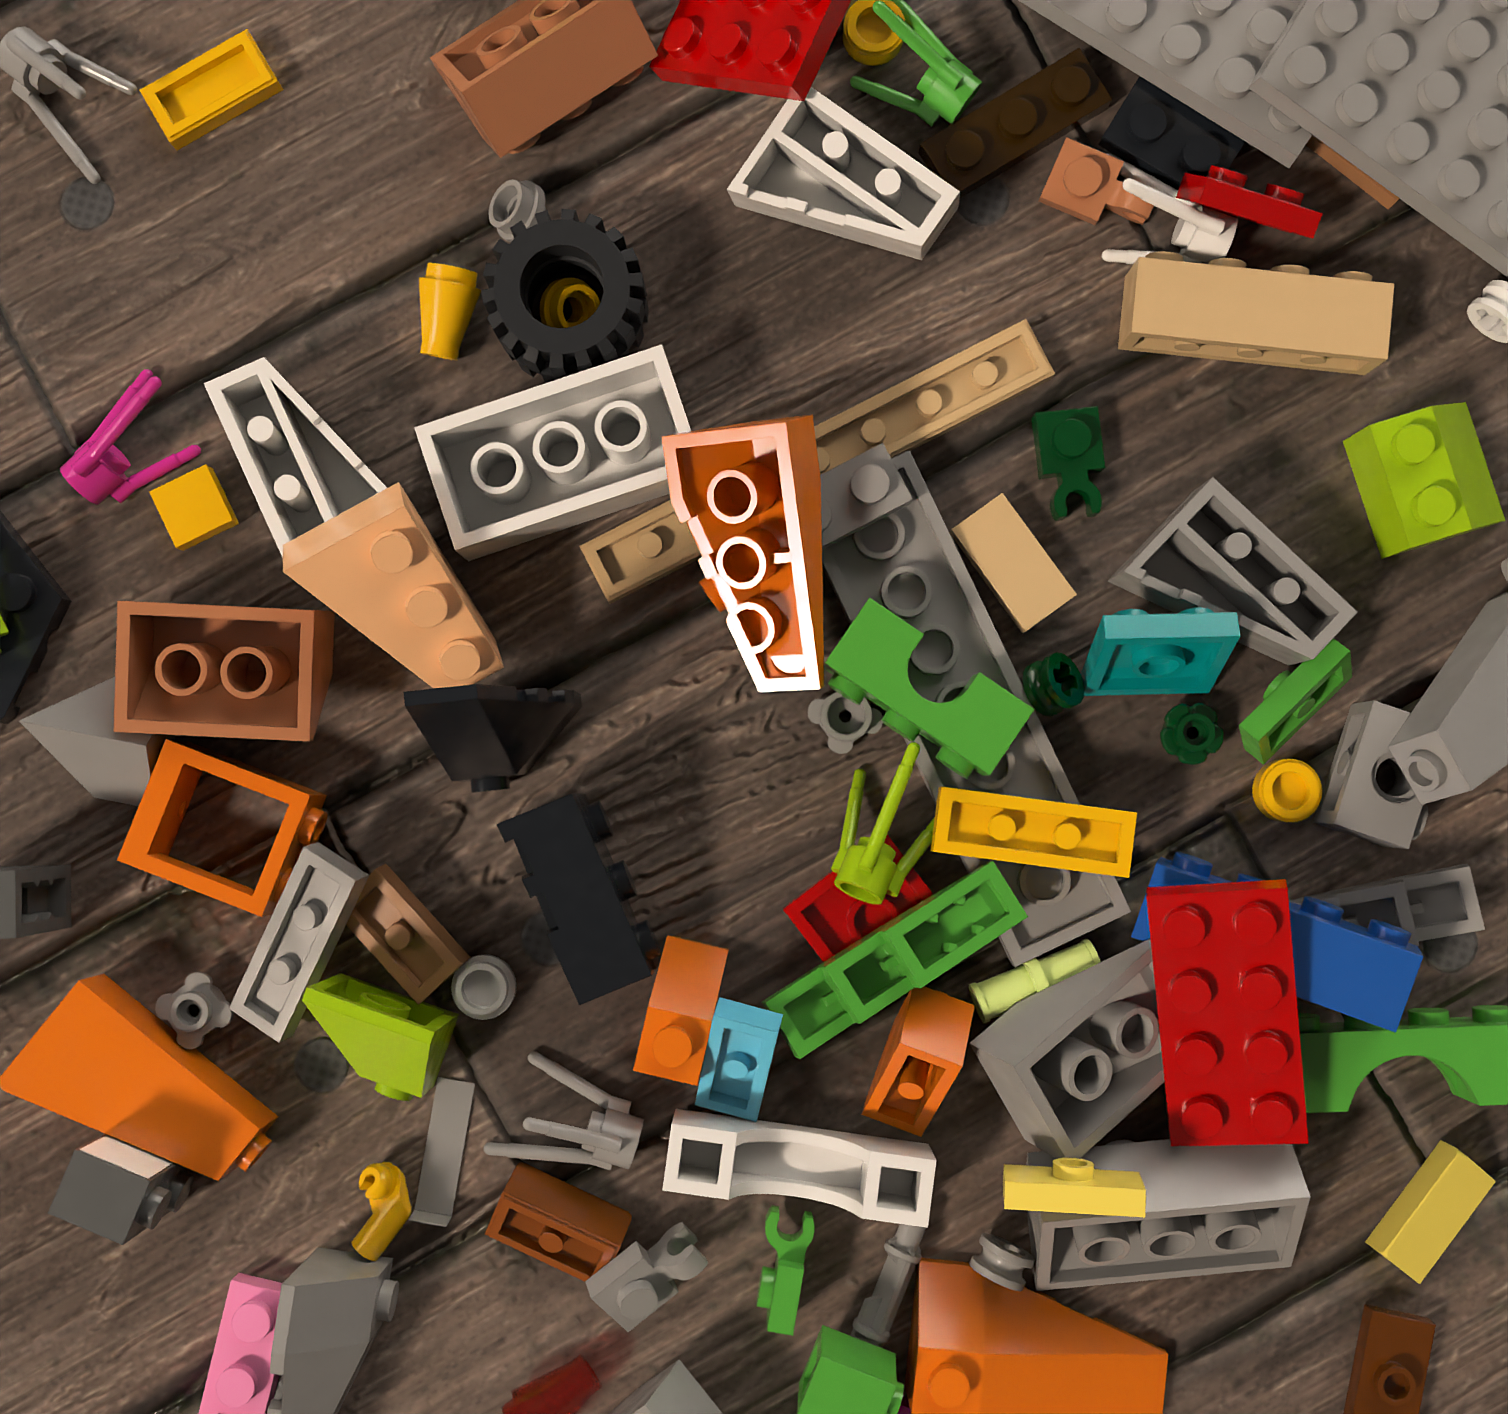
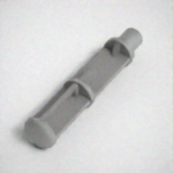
(881, 1308)

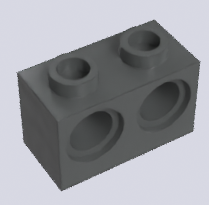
(34, 900)

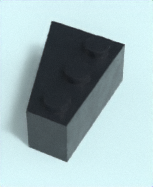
(583, 895)

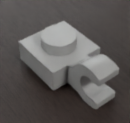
(643, 1280)

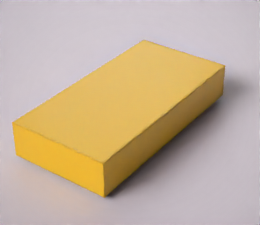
(211, 89)

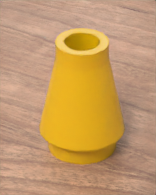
(446, 306)

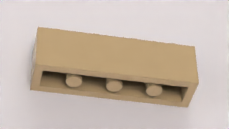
(1256, 314)

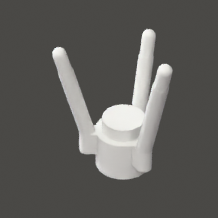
(1200, 231)

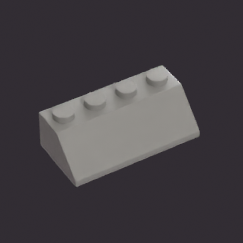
(1202, 1216)

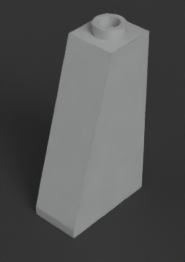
(1461, 721)

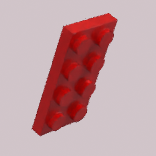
(1228, 1013)

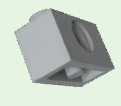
(1351, 793)

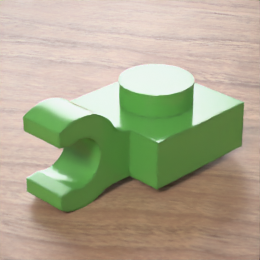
(781, 1285)

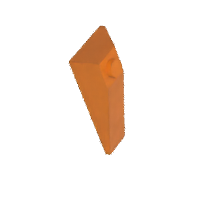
(758, 526)
(1020, 1352)

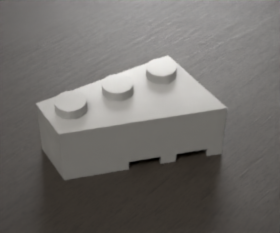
(1229, 561)

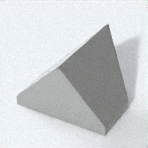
(84, 742)

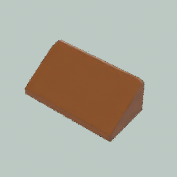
(558, 1223)

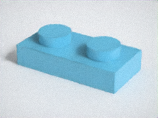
(738, 1059)

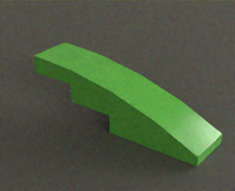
(896, 959)

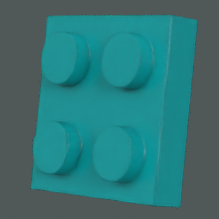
(1159, 652)

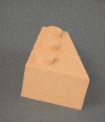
(396, 588)

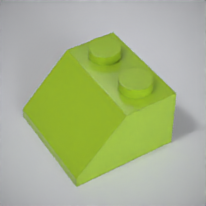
(1423, 478)

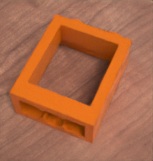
(165, 806)

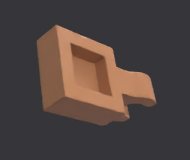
(1086, 183)

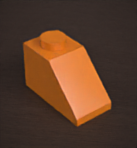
(681, 1010)
(919, 1060)

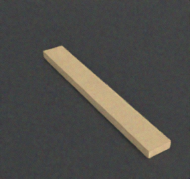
(897, 417)

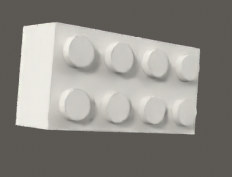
(554, 453)

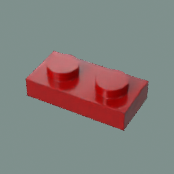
(1275, 208)

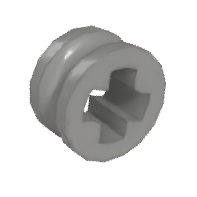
(1002, 1262)

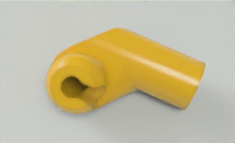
(389, 1207)

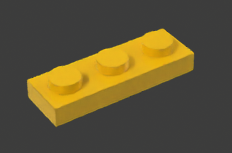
(1033, 832)

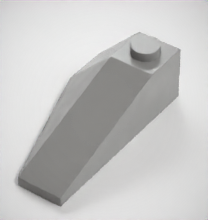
(326, 1328)

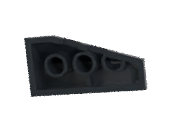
(490, 729)

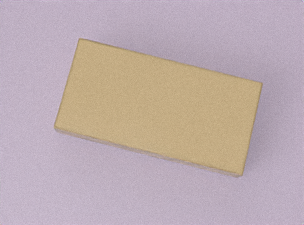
(1012, 563)

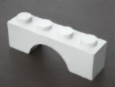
(849, 1170)

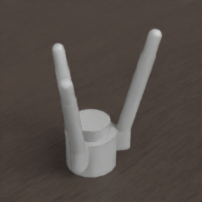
(42, 68)
(607, 1140)

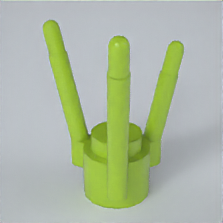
(868, 868)

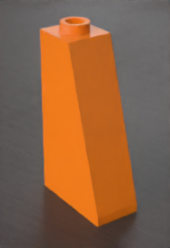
(125, 1075)

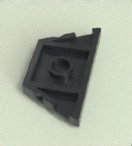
(31, 610)

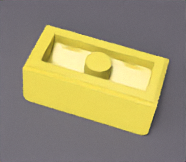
(1430, 1211)

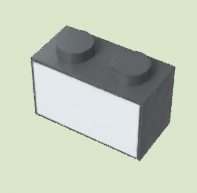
(119, 1189)

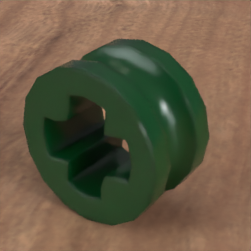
(1053, 684)

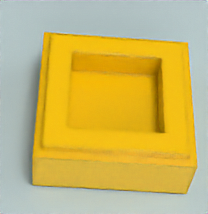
(194, 507)

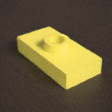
(1073, 1187)

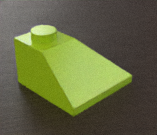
(383, 1033)

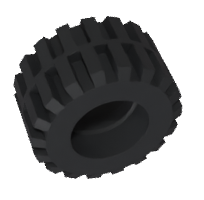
(554, 250)

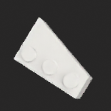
(844, 180)
(288, 452)

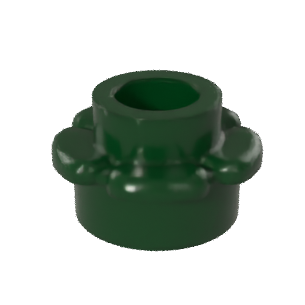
(1175, 738)

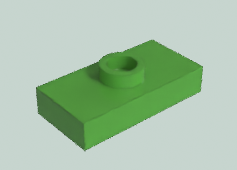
(1294, 699)

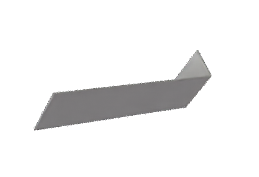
(443, 1152)

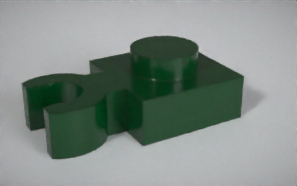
(1070, 448)

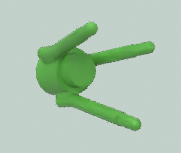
(946, 83)

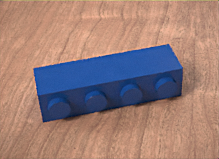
(1335, 961)

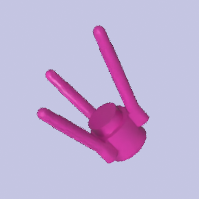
(99, 466)

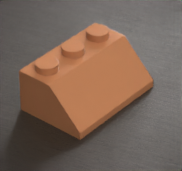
(542, 65)
(221, 670)

